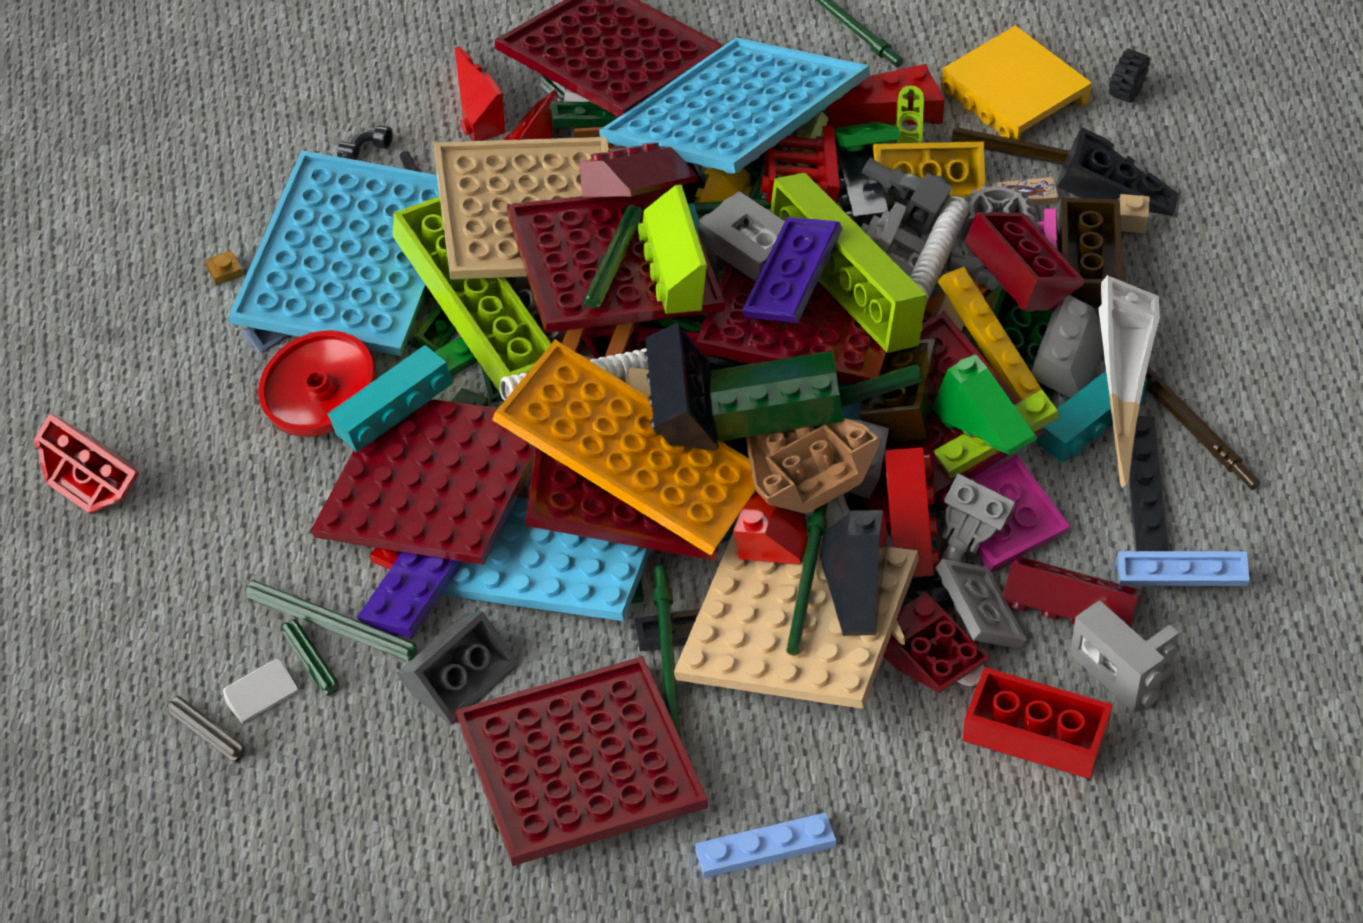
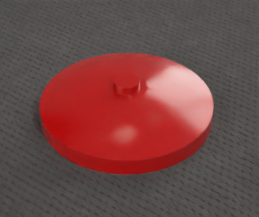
(313, 379)

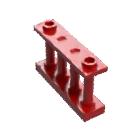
(824, 160)

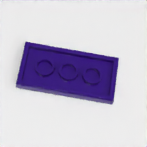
(792, 269)

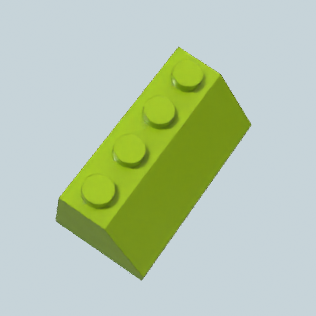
(674, 252)

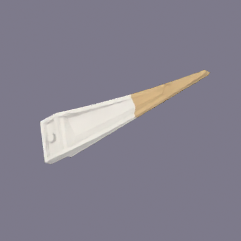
(1128, 333)

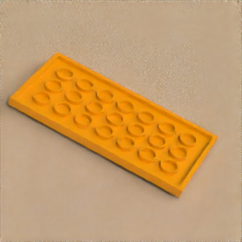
(607, 436)

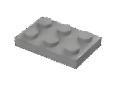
(980, 604)

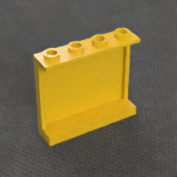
(1013, 83)

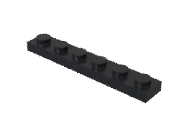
(1146, 489)

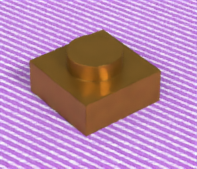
(223, 267)

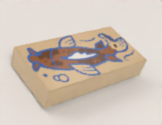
(1040, 190)

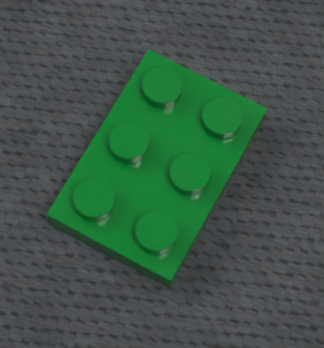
(855, 136)

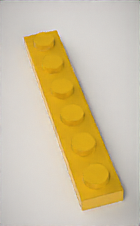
(988, 333)

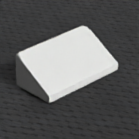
(259, 691)

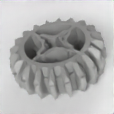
(998, 200)

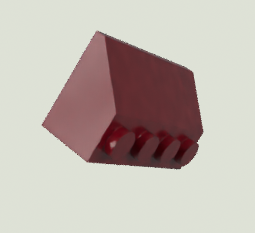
(633, 171)
(1022, 259)
(1066, 592)

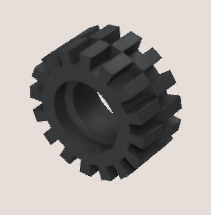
(1129, 75)

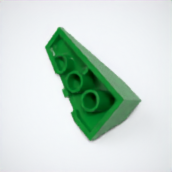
(980, 407)

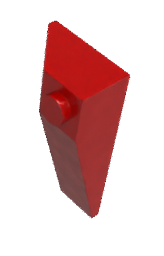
(479, 100)
(536, 122)
(770, 533)

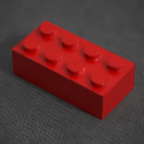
(1037, 722)

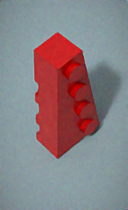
(878, 96)
(909, 505)

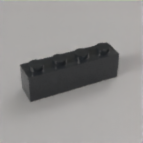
(859, 193)

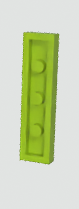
(966, 451)

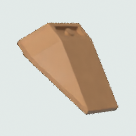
(811, 463)

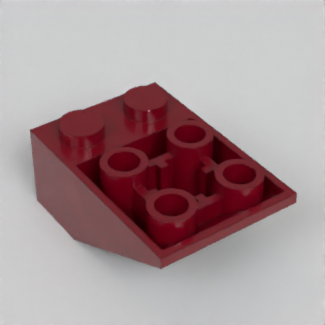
(934, 646)

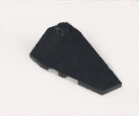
(1102, 173)
(854, 568)

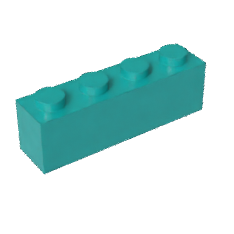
(390, 398)
(1080, 420)

